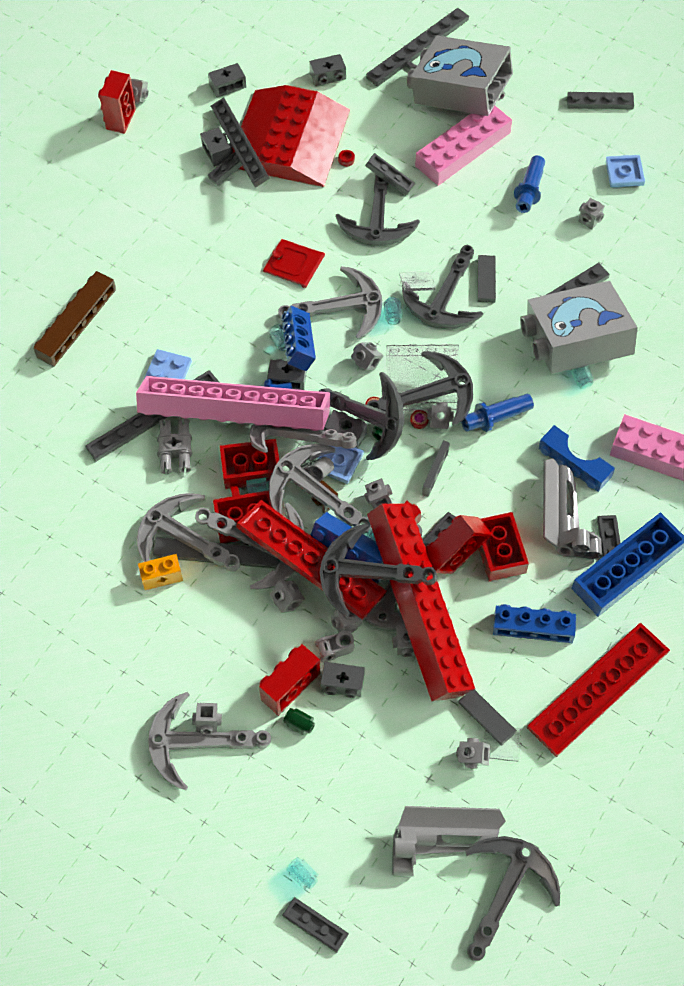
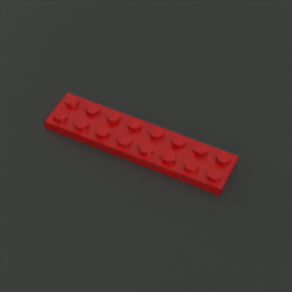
(305, 555)
(598, 689)

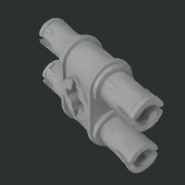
(166, 447)

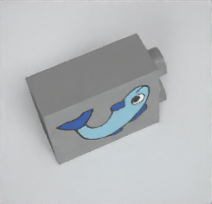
(461, 75)
(579, 327)

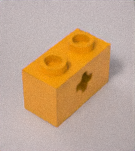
(160, 572)

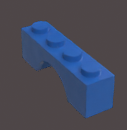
(593, 472)

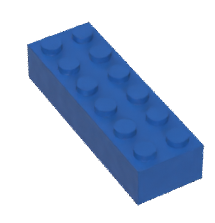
(628, 564)

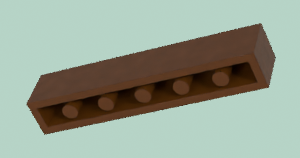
(74, 318)

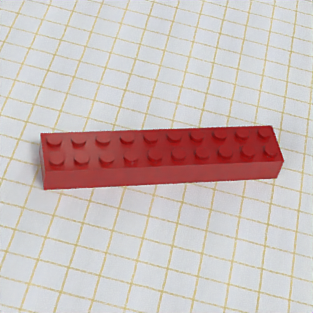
(421, 604)

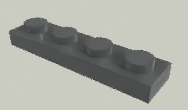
(600, 100)
(592, 275)

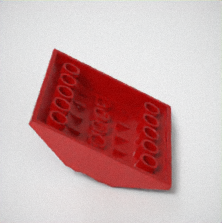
(295, 132)

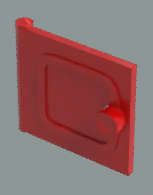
(297, 262)

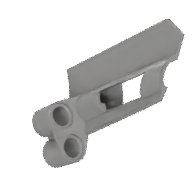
(562, 528)
(422, 831)

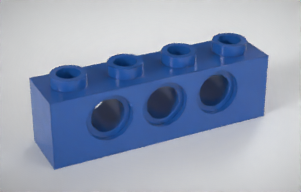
(298, 338)

